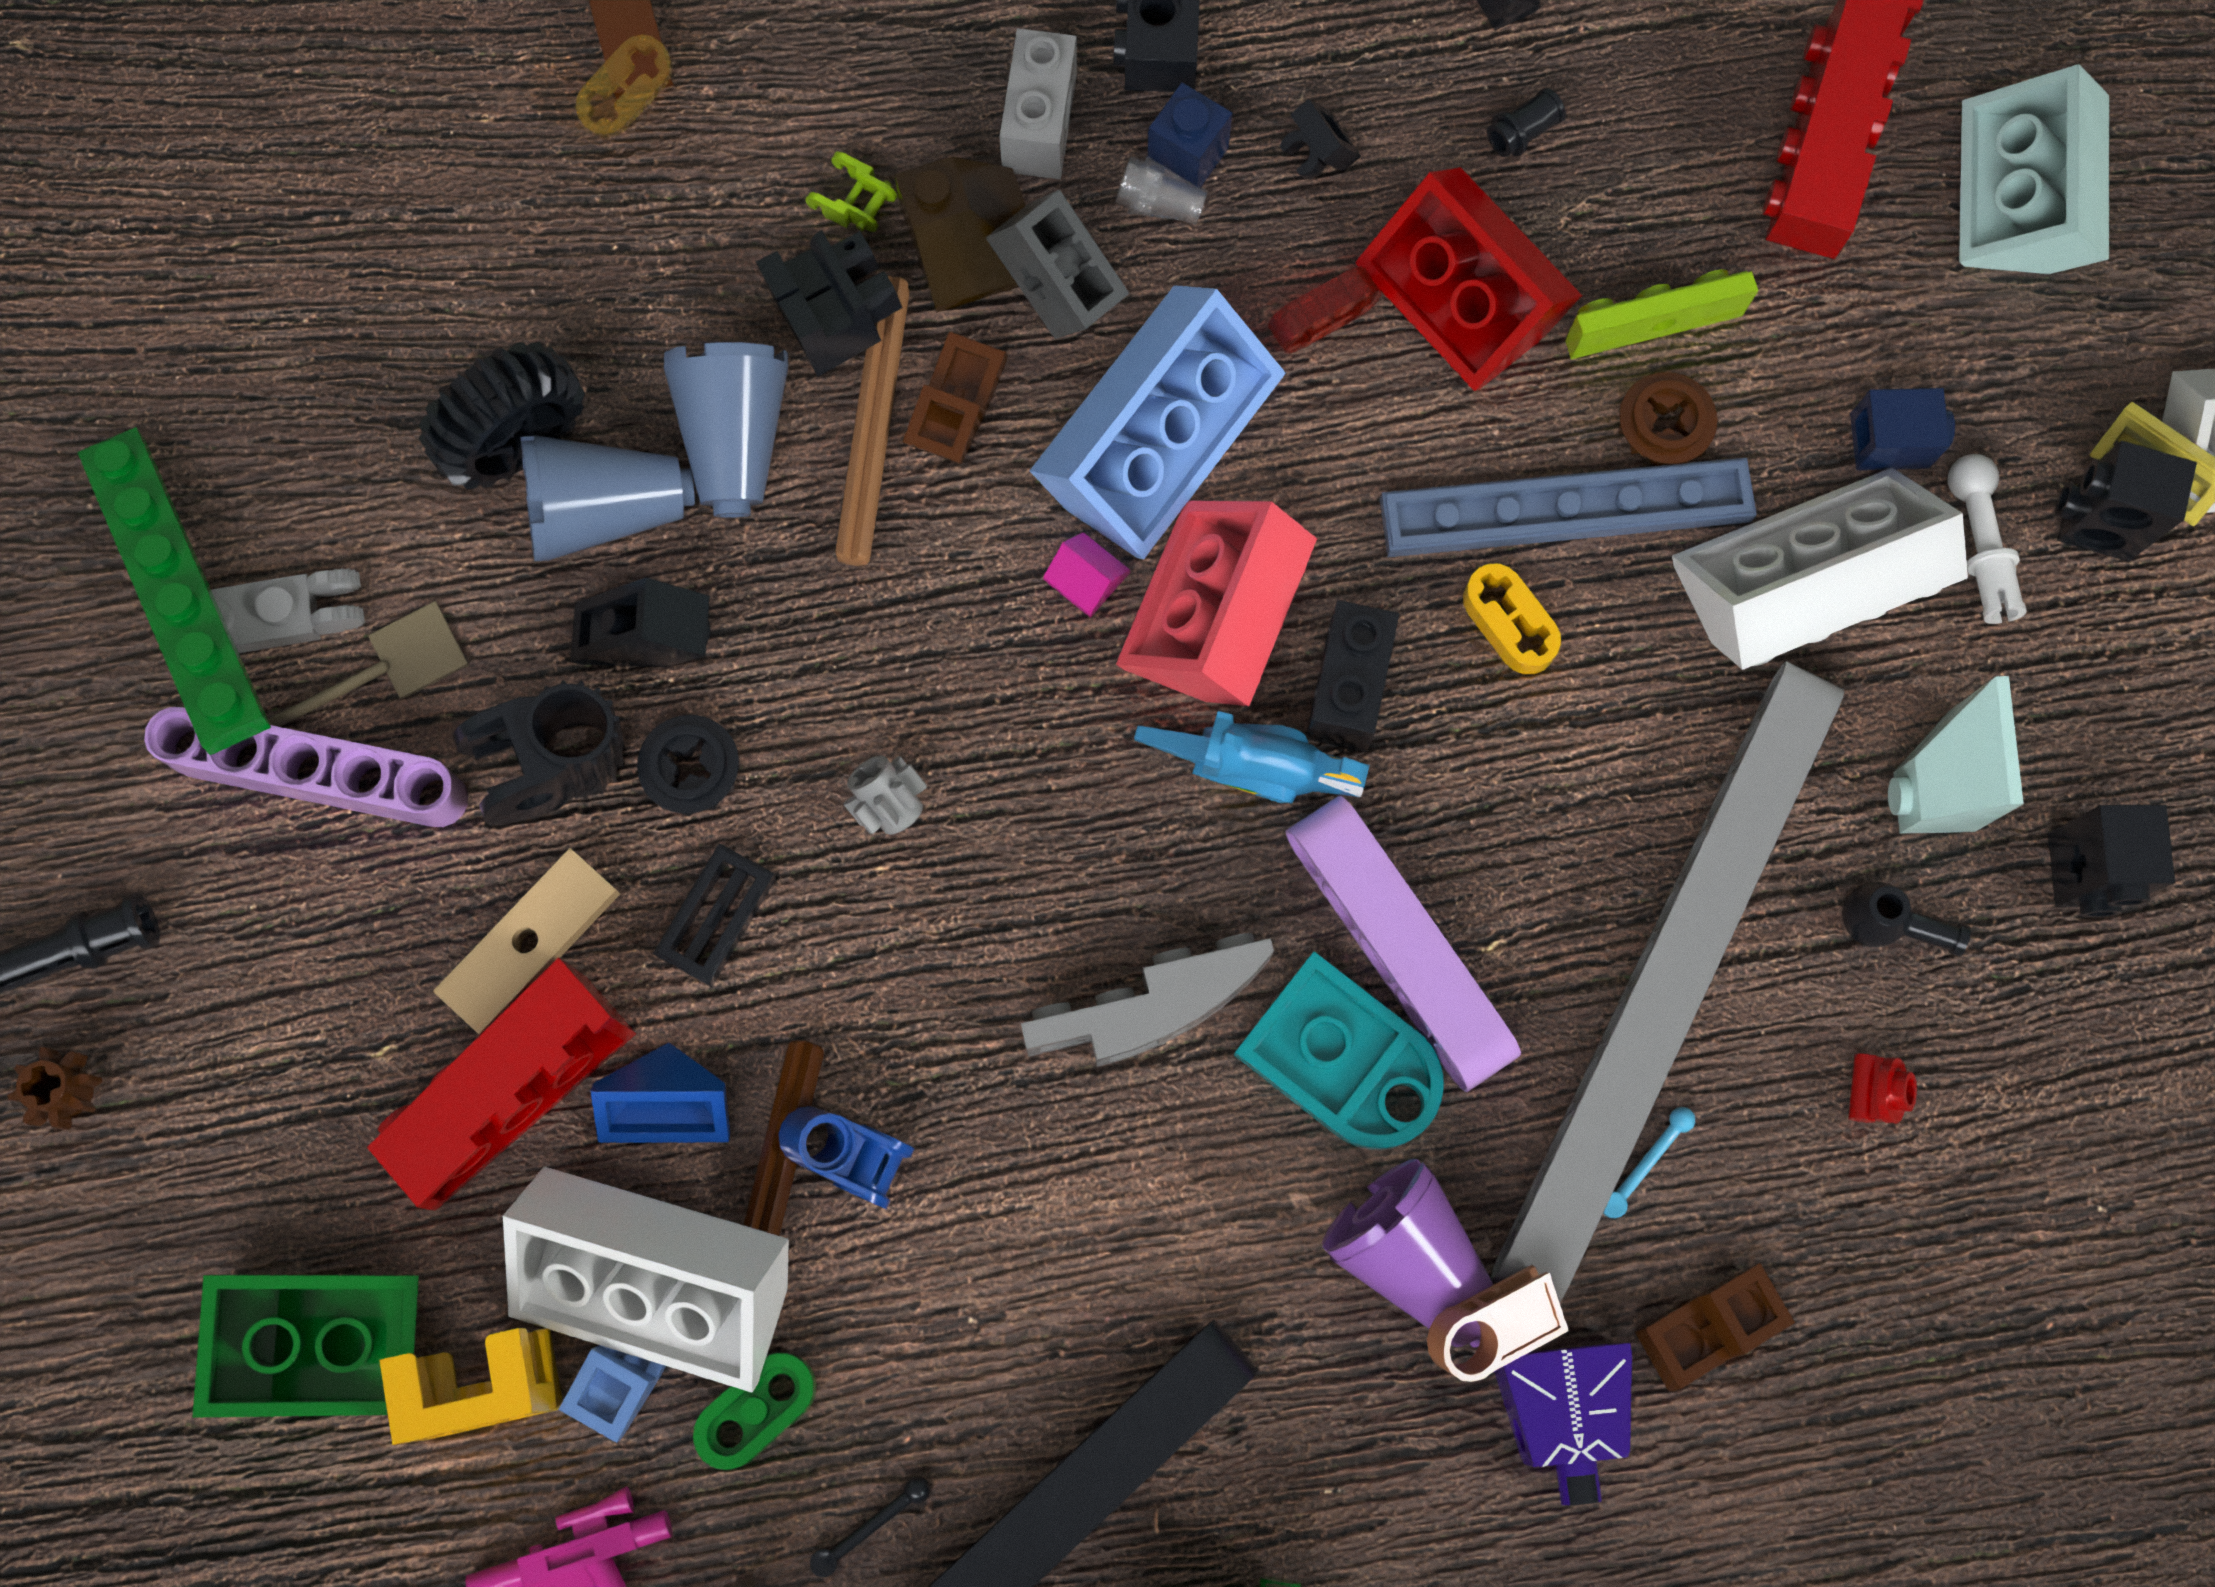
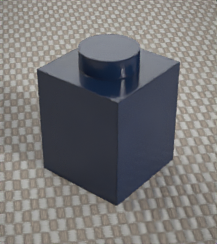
(1190, 135)
(1901, 428)

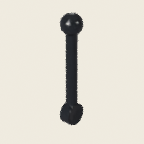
(825, 1560)

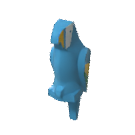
(1260, 759)

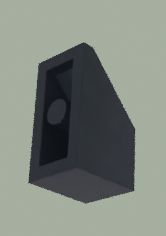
(641, 626)

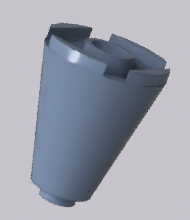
(728, 419)
(597, 493)

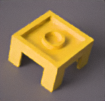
(429, 1405)

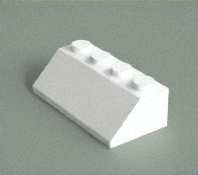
(1823, 566)
(644, 1277)

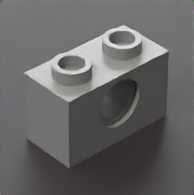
(1038, 103)

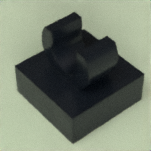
(1324, 137)

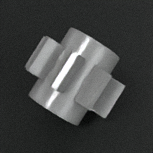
(885, 795)

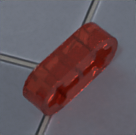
(1324, 309)

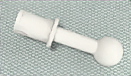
(1974, 481)

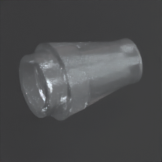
(1159, 192)

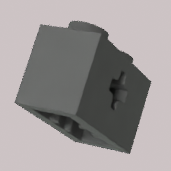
(1057, 265)

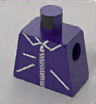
(1570, 1412)

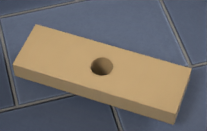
(497, 971)

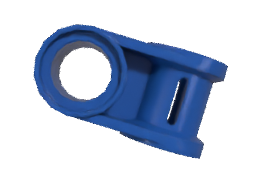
(853, 1157)

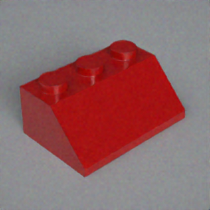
(1467, 276)

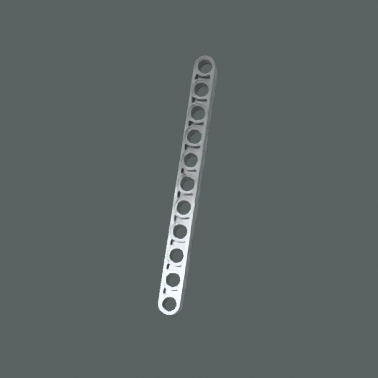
(1670, 979)

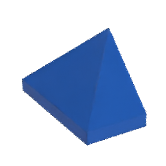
(661, 1101)

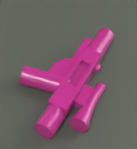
(588, 1557)

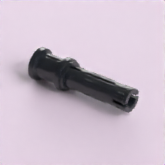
(83, 941)

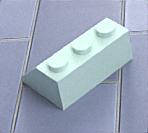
(2036, 175)

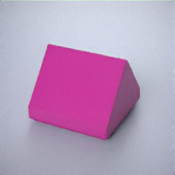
(1085, 573)

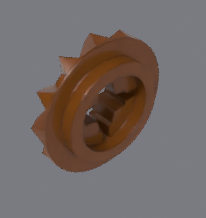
(1664, 394)

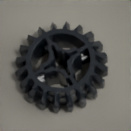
(486, 410)

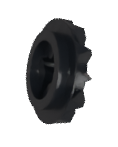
(682, 738)

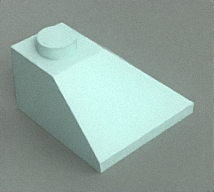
(1962, 769)

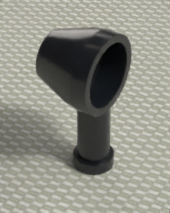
(1874, 930)

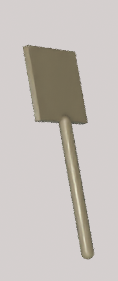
(411, 651)

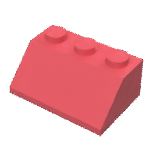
(1218, 599)

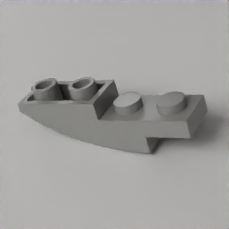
(1178, 997)

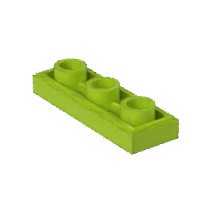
(1660, 312)

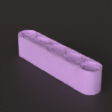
(333, 782)
(1403, 943)

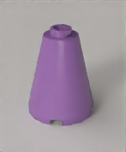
(1410, 1247)

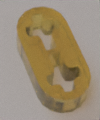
(613, 74)

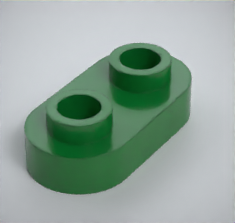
(758, 1413)

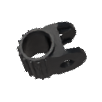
(528, 727)

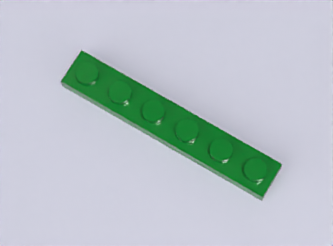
(174, 592)

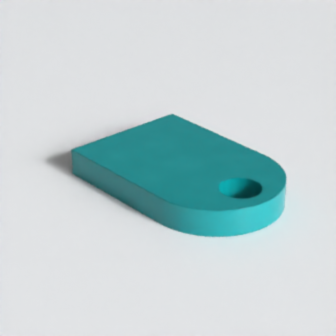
(1341, 1054)

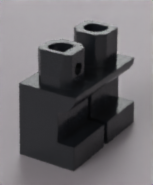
(822, 303)

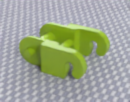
(842, 211)

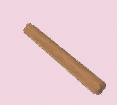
(871, 436)

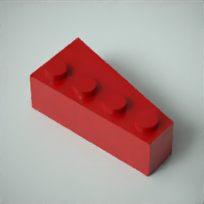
(1838, 118)
(500, 1085)

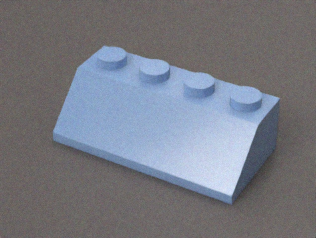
(1159, 419)

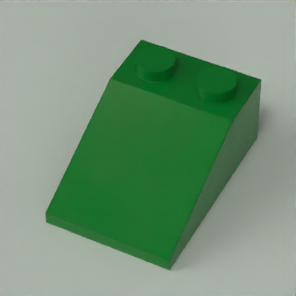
(300, 1343)

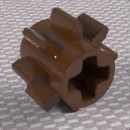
(61, 1103)

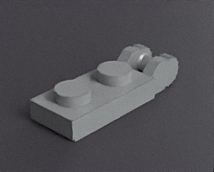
(286, 609)

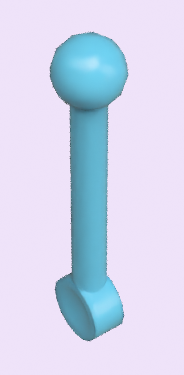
(1681, 1120)

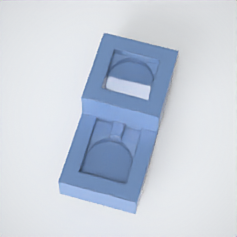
(610, 1390)

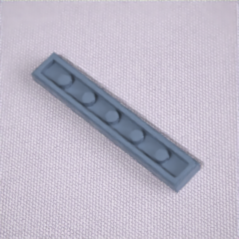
(1567, 507)

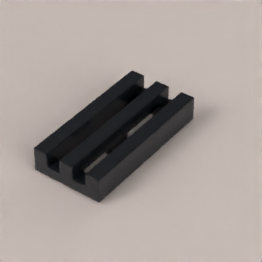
(736, 928)

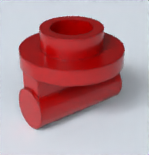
(1881, 1089)

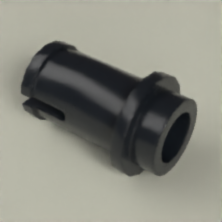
(1515, 129)

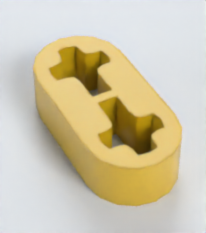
(1522, 610)

